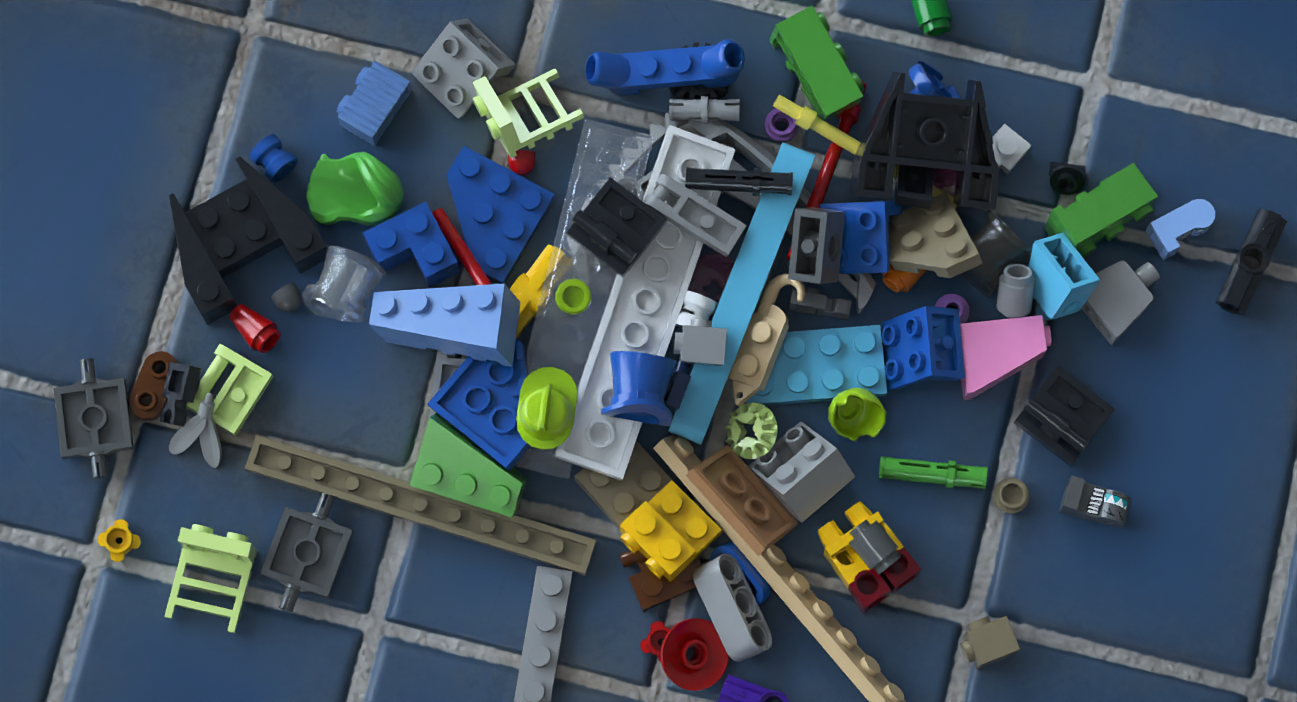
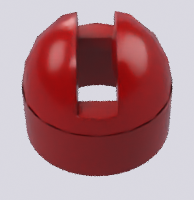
(523, 162)

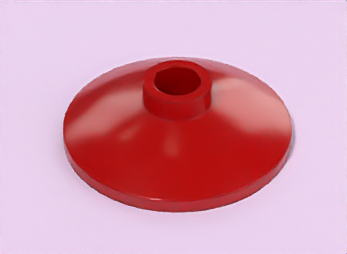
(708, 659)

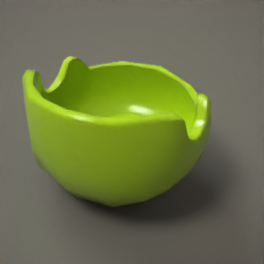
(856, 414)

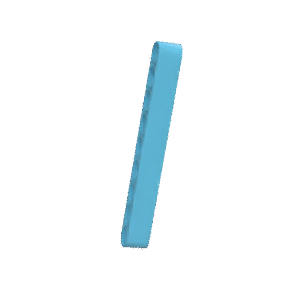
(742, 294)

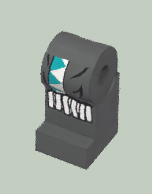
(1095, 503)

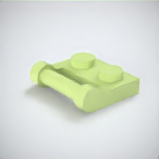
(238, 393)

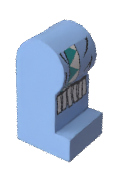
(1180, 223)

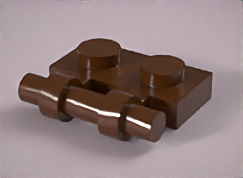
(653, 590)

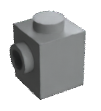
(701, 343)

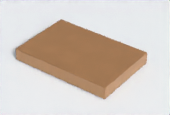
(742, 499)

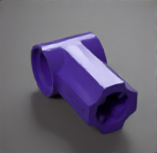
(743, 691)

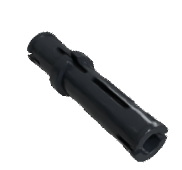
(739, 181)

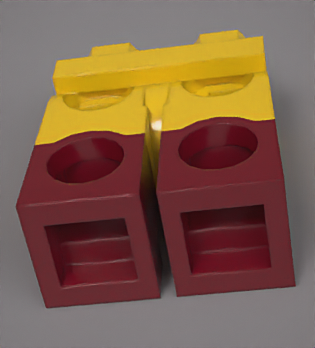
(865, 584)

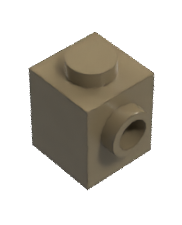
(989, 641)

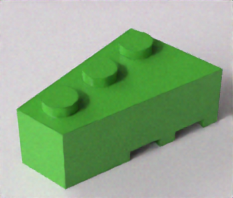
(818, 63)
(1103, 210)
(462, 471)

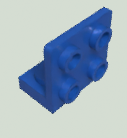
(865, 235)
(923, 347)

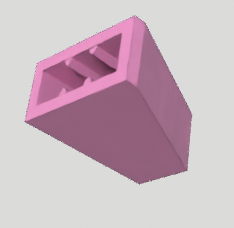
(999, 350)

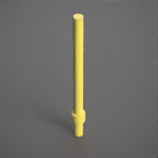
(807, 118)

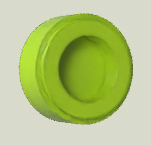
(572, 297)

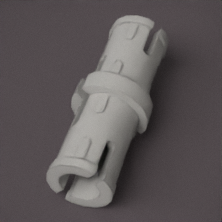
(704, 109)

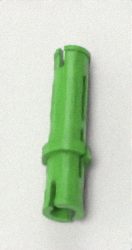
(933, 472)

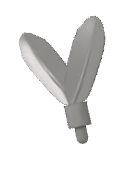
(200, 426)

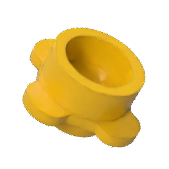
(119, 530)

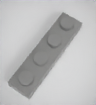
(543, 635)

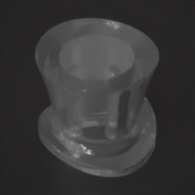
(343, 285)

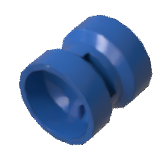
(273, 158)

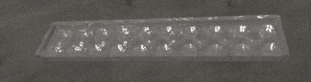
(567, 339)

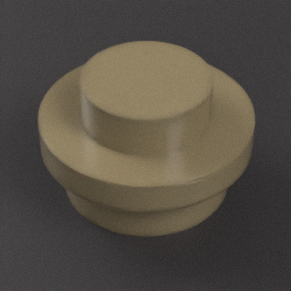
(1011, 495)

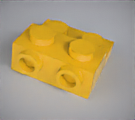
(669, 531)

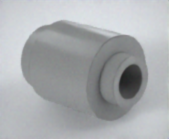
(1015, 291)

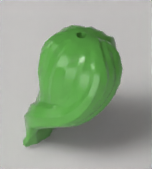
(354, 190)

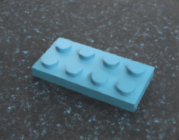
(825, 363)

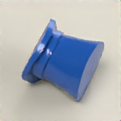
(640, 387)

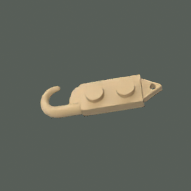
(762, 341)

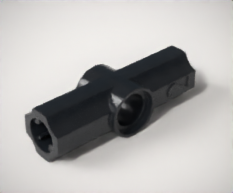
(1260, 244)

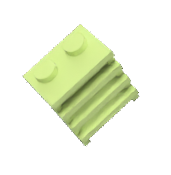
(505, 121)
(217, 553)

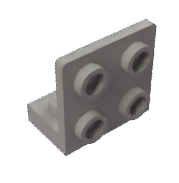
(456, 61)

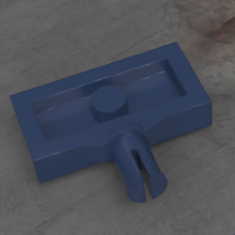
(677, 386)

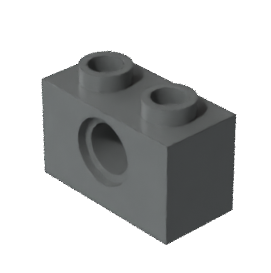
(816, 245)

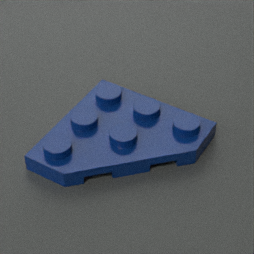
(495, 211)
(484, 404)

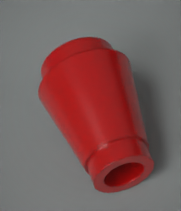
(256, 329)

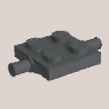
(93, 418)
(307, 552)

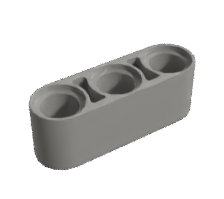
(732, 608)

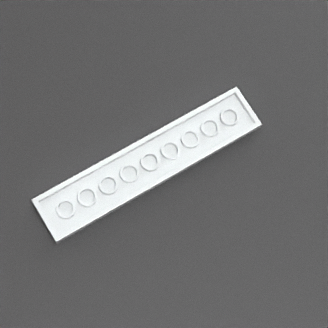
(640, 312)

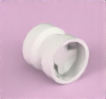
(695, 307)

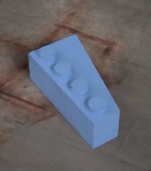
(457, 320)

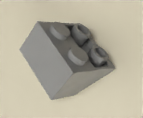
(802, 471)

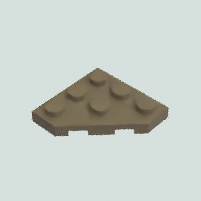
(931, 240)

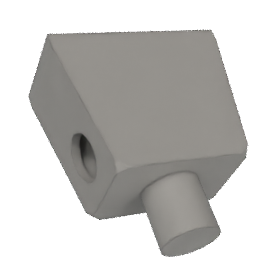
(1120, 298)

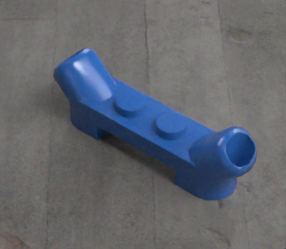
(632, 72)

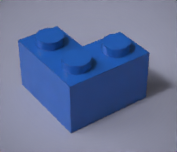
(413, 236)

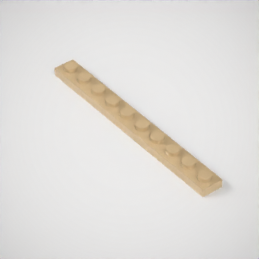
(791, 588)

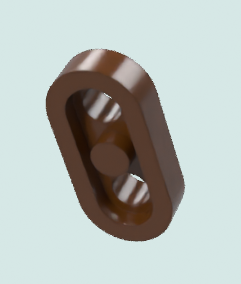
(151, 385)

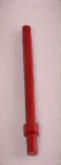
(846, 120)

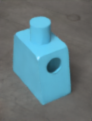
(1060, 276)

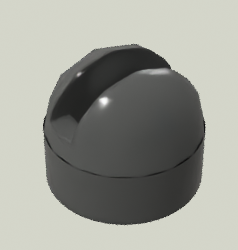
(287, 298)

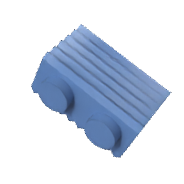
(373, 102)

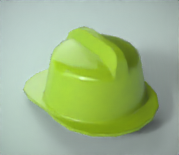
(546, 408)

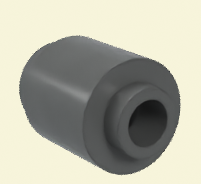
(874, 546)

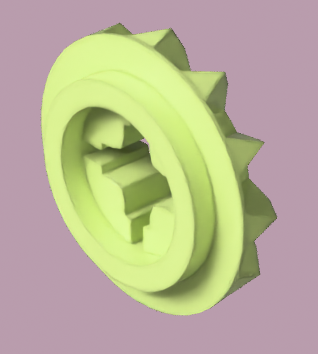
(764, 428)

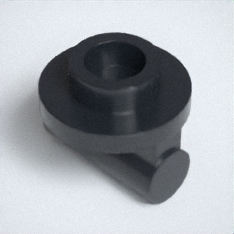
(1066, 178)

